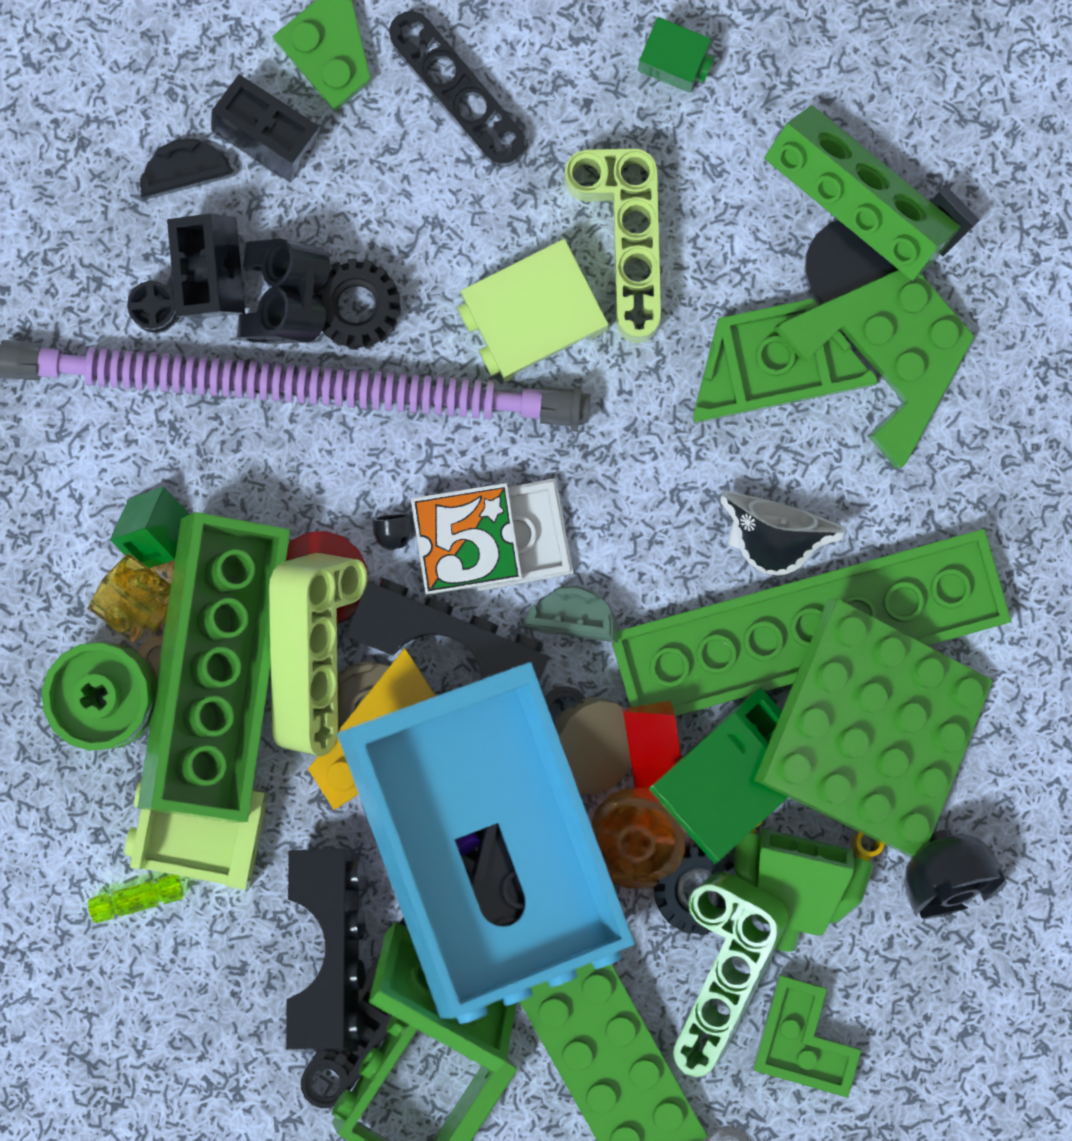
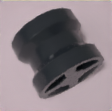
(151, 298)

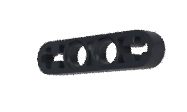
(452, 93)

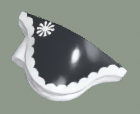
(776, 535)

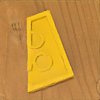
(396, 689)

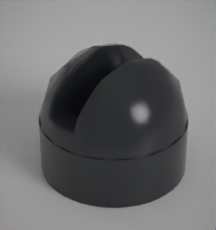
(392, 530)

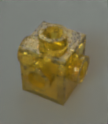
(131, 599)

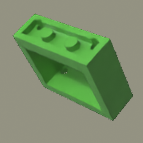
(461, 1123)

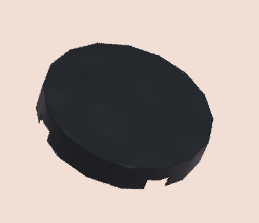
(841, 262)

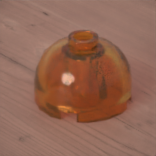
(637, 838)

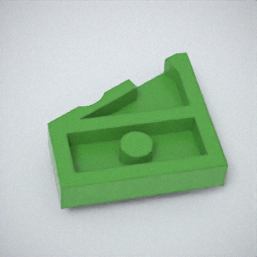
(327, 50)

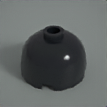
(950, 873)

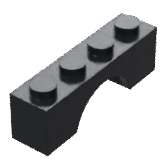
(391, 620)
(327, 1011)

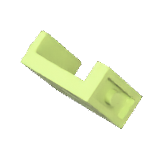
(531, 310)
(198, 846)

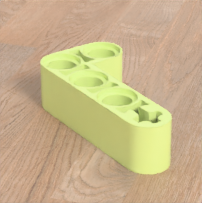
(627, 245)
(305, 647)

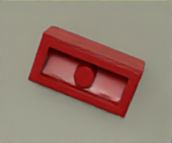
(651, 741)

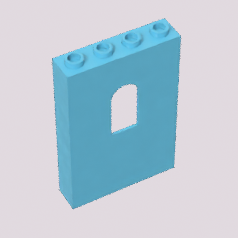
(456, 769)

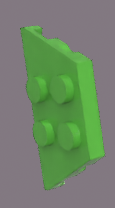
(757, 369)

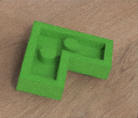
(790, 1045)

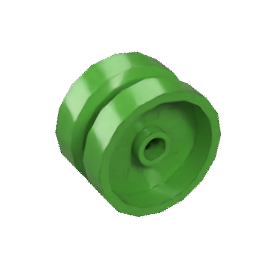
(73, 701)

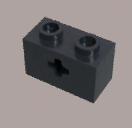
(206, 266)

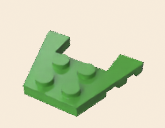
(905, 337)

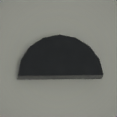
(183, 166)

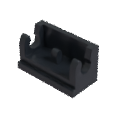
(263, 127)

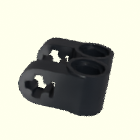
(290, 308)

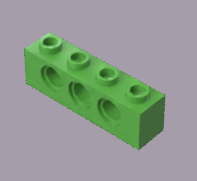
(861, 192)

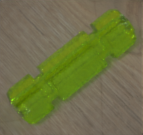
(135, 898)

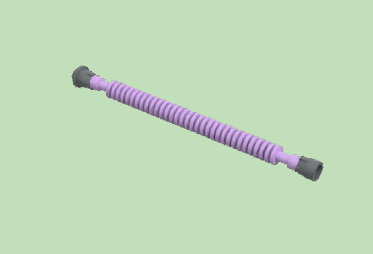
(551, 405)

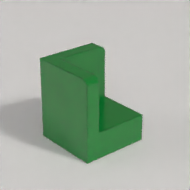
(150, 527)

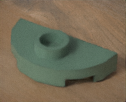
(574, 613)

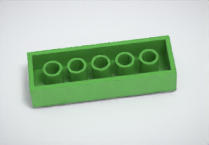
(212, 670)

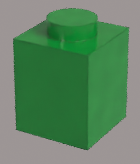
(676, 55)

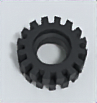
(386, 310)

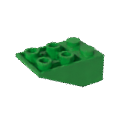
(714, 784)

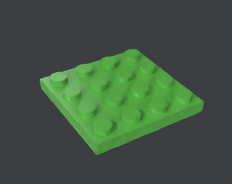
(874, 729)

